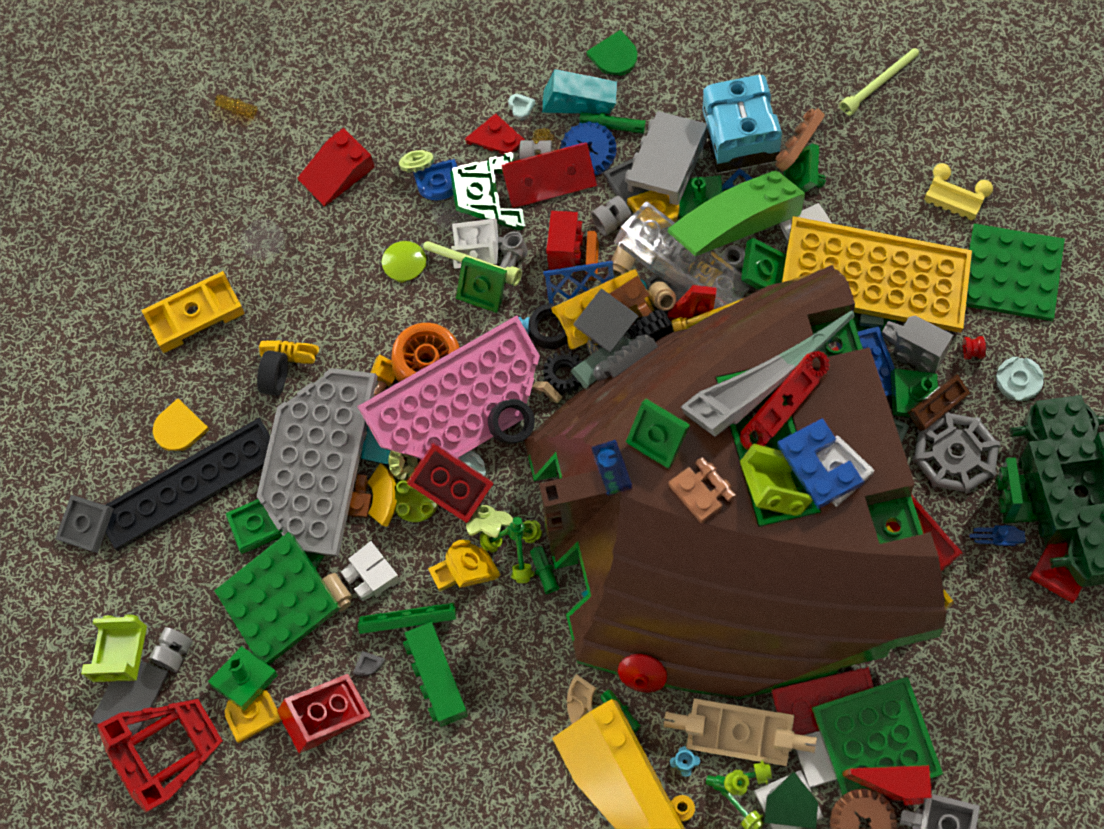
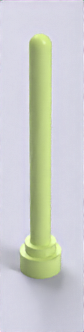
(852, 103)
(513, 273)

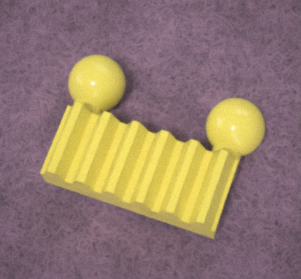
(955, 197)

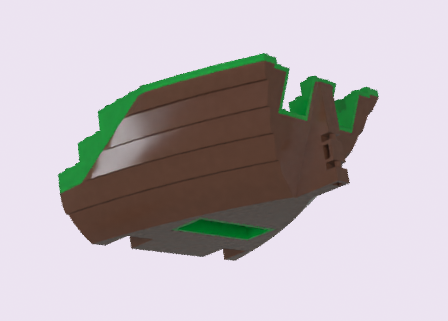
(751, 590)

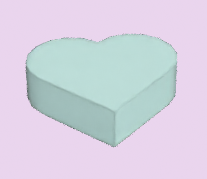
(521, 106)

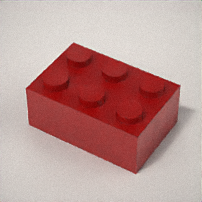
(449, 482)

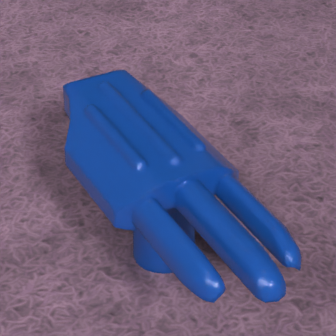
(1000, 536)

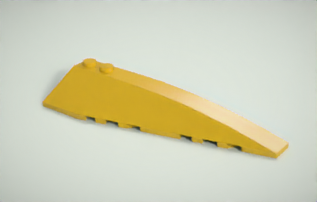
(615, 770)

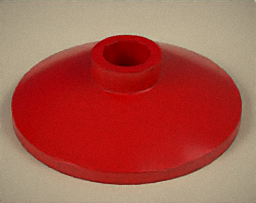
(642, 673)

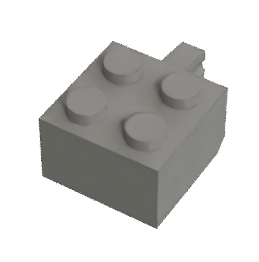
(918, 343)
(942, 814)

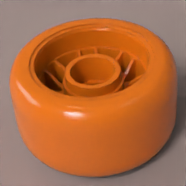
(420, 343)

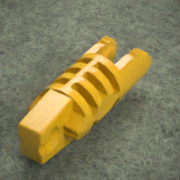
(298, 352)

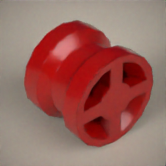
(974, 347)

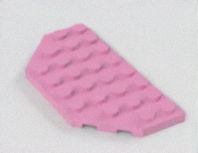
(456, 394)

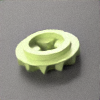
(416, 161)
(397, 467)

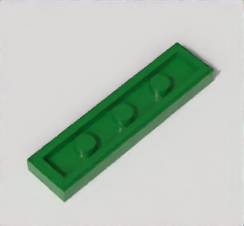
(407, 618)

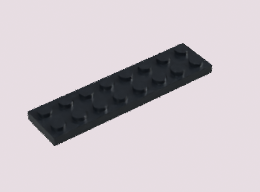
(187, 484)

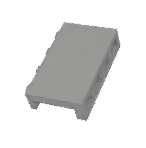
(667, 155)

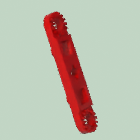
(797, 388)

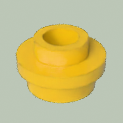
(682, 799)

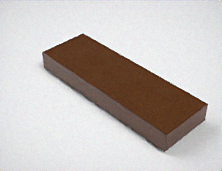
(938, 402)

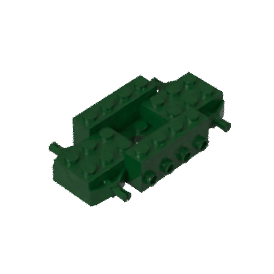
(1062, 457)

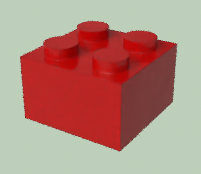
(564, 240)

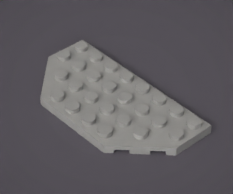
(316, 459)

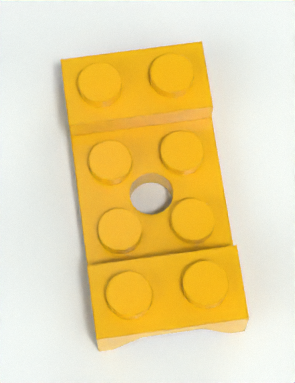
(571, 309)
(170, 317)

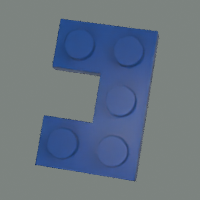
(874, 339)
(801, 455)

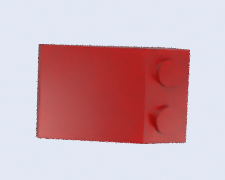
(336, 167)
(322, 712)
(898, 783)

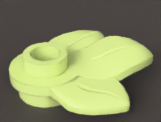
(488, 521)

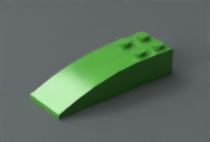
(739, 213)

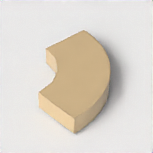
(579, 698)

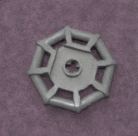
(954, 464)

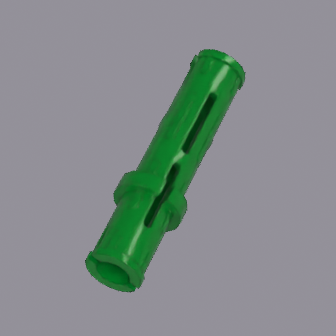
(613, 122)

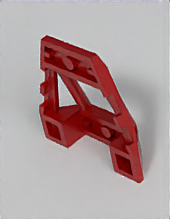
(121, 751)

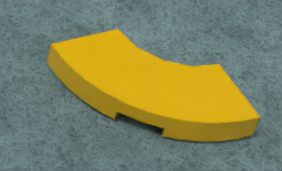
(383, 492)

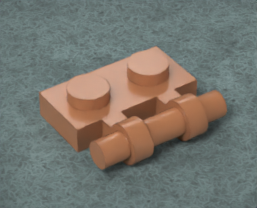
(696, 495)

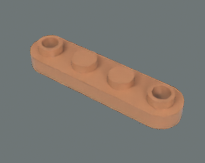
(797, 142)

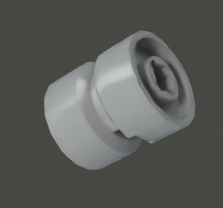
(528, 148)
(609, 217)
(166, 657)

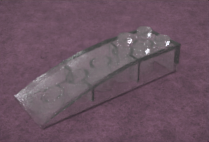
(648, 241)

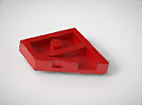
(495, 136)
(693, 303)

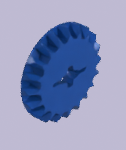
(602, 144)

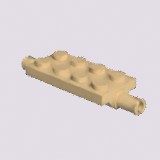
(740, 732)

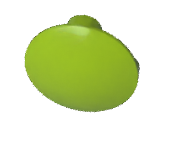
(403, 261)
(411, 504)

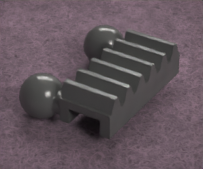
(625, 358)

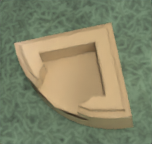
(545, 387)

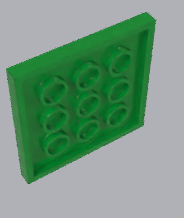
(1014, 272)
(277, 599)
(875, 731)

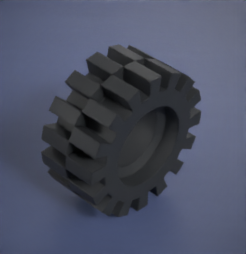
(653, 325)
(554, 364)

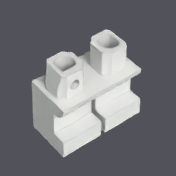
(372, 569)

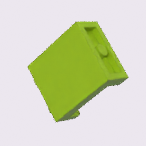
(771, 481)
(116, 649)

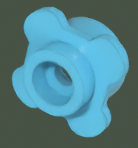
(684, 754)

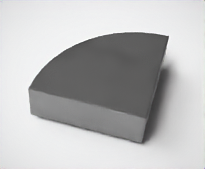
(368, 664)

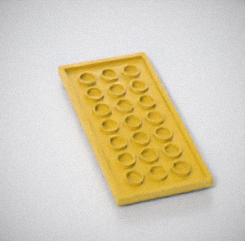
(885, 272)

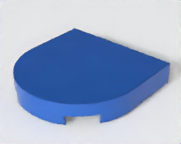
(436, 181)

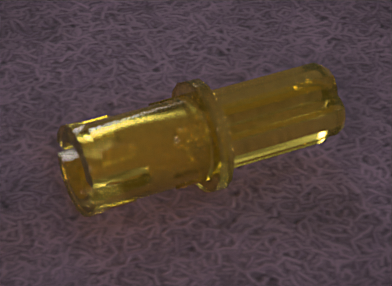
(236, 106)

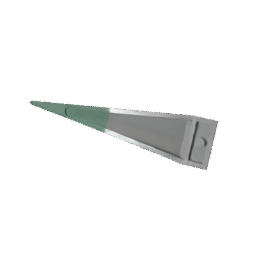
(735, 398)

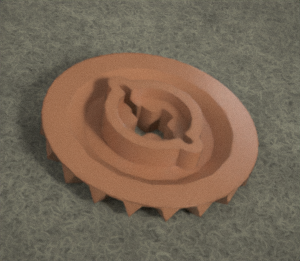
(867, 805)

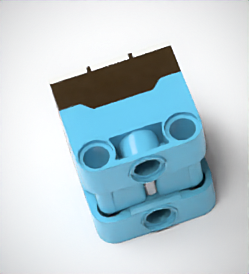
(741, 123)

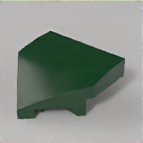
(791, 804)

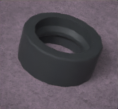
(544, 341)
(272, 373)
(528, 416)

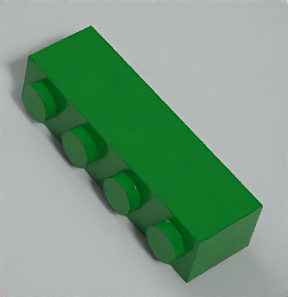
(436, 675)

